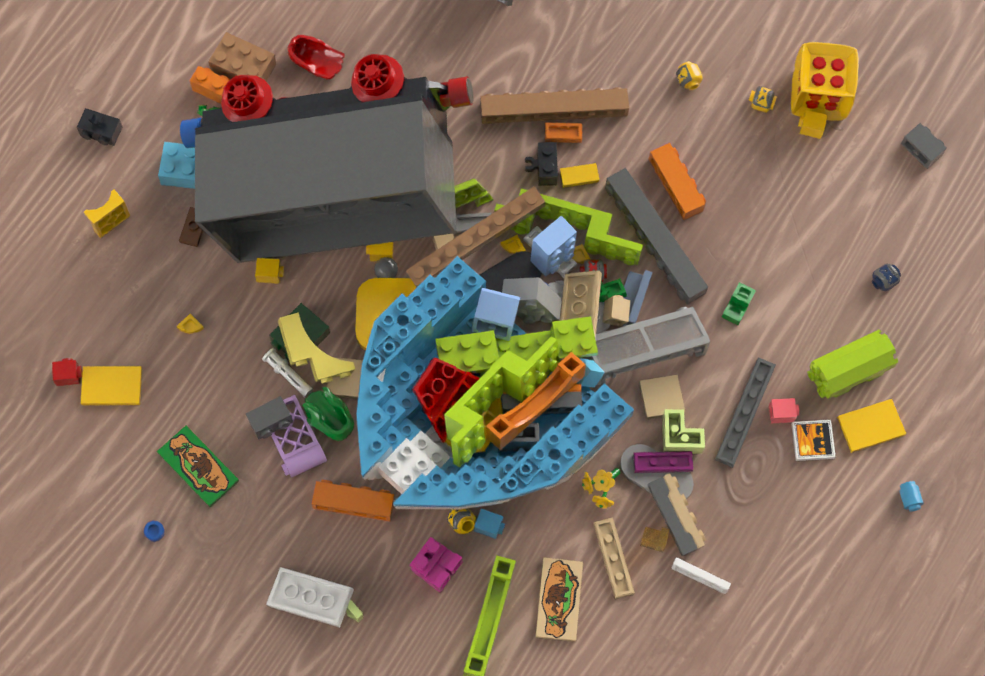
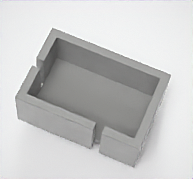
(536, 299)

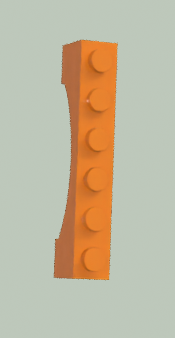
(509, 425)

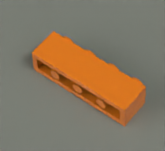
(677, 181)
(352, 500)

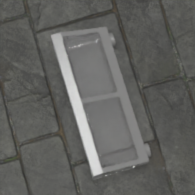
(650, 342)

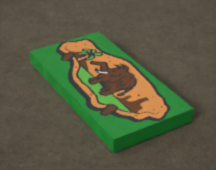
(198, 466)

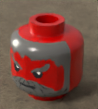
(594, 265)

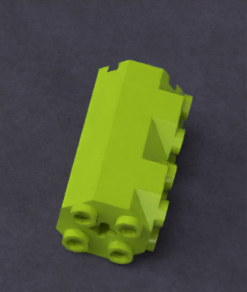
(852, 364)

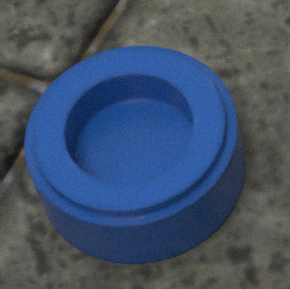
(154, 531)

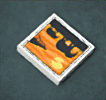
(813, 440)

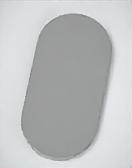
(642, 479)

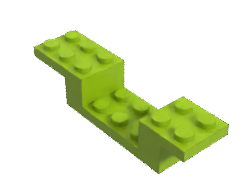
(583, 217)
(482, 350)
(508, 374)

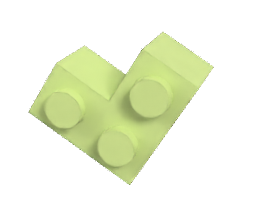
(677, 437)

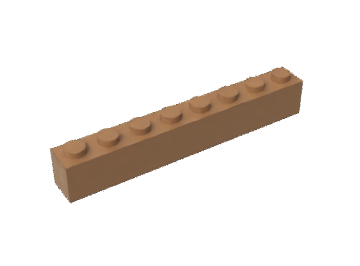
(554, 105)
(478, 235)

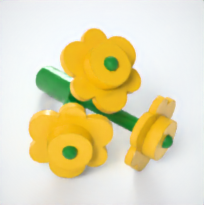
(601, 481)

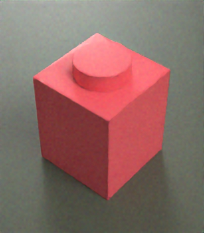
(783, 410)

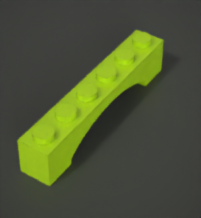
(489, 617)

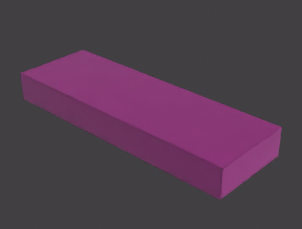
(663, 462)

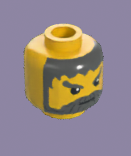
(689, 75)
(762, 99)
(461, 520)

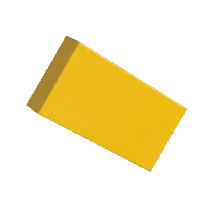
(579, 175)

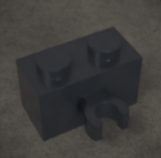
(99, 127)
(545, 163)

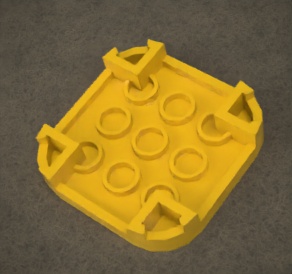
(373, 299)

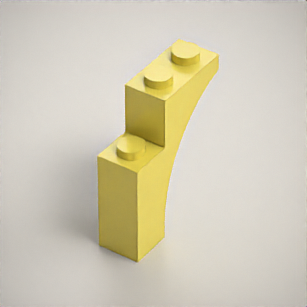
(302, 349)

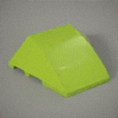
(471, 191)

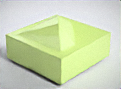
(354, 612)

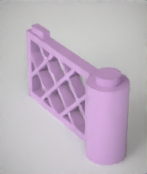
(302, 458)

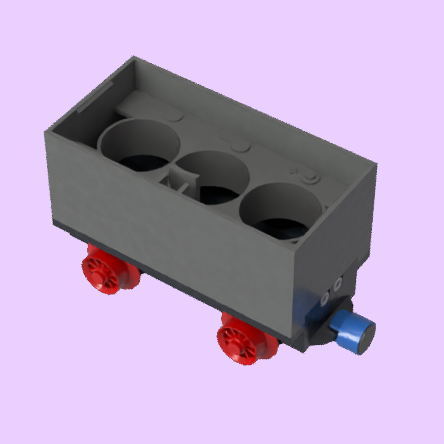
(326, 164)

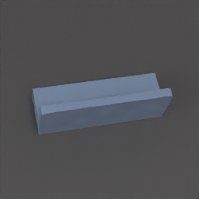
(636, 288)

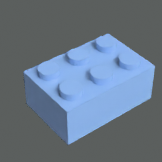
(553, 246)

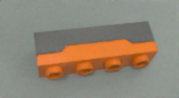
(563, 405)

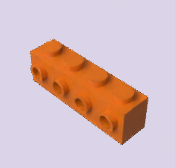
(208, 83)

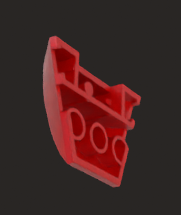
(440, 389)

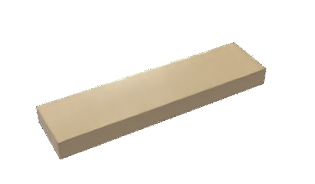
(613, 558)

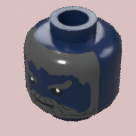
(886, 277)

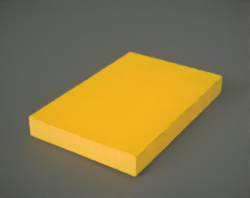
(111, 385)
(871, 425)

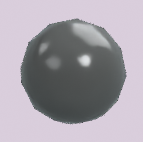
(386, 268)

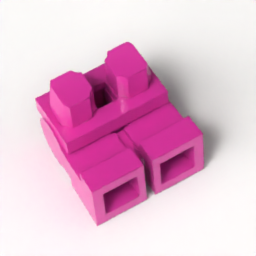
(435, 574)

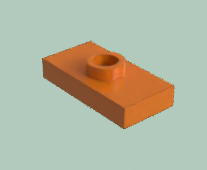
(563, 132)

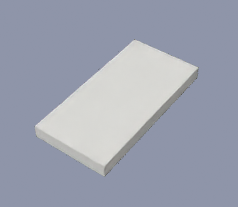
(310, 597)

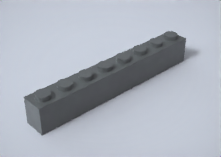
(656, 236)

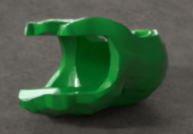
(329, 414)

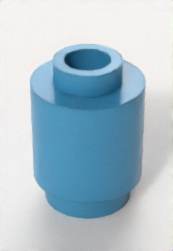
(911, 496)

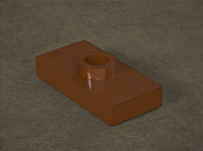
(191, 231)

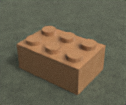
(240, 57)

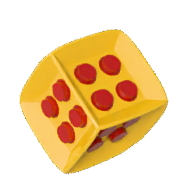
(825, 80)

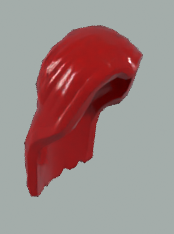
(315, 56)

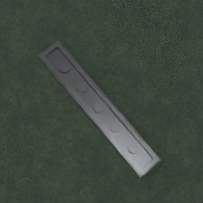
(745, 412)

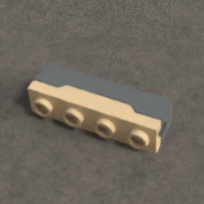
(676, 515)

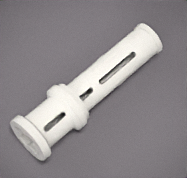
(281, 366)

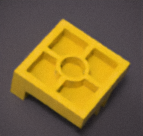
(109, 215)

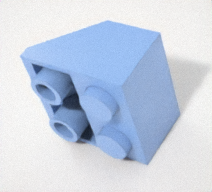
(496, 312)

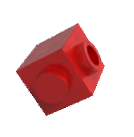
(66, 372)

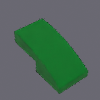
(611, 288)
(738, 303)

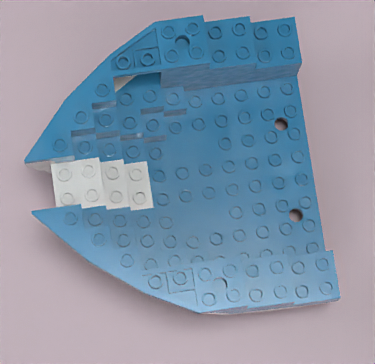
(402, 442)

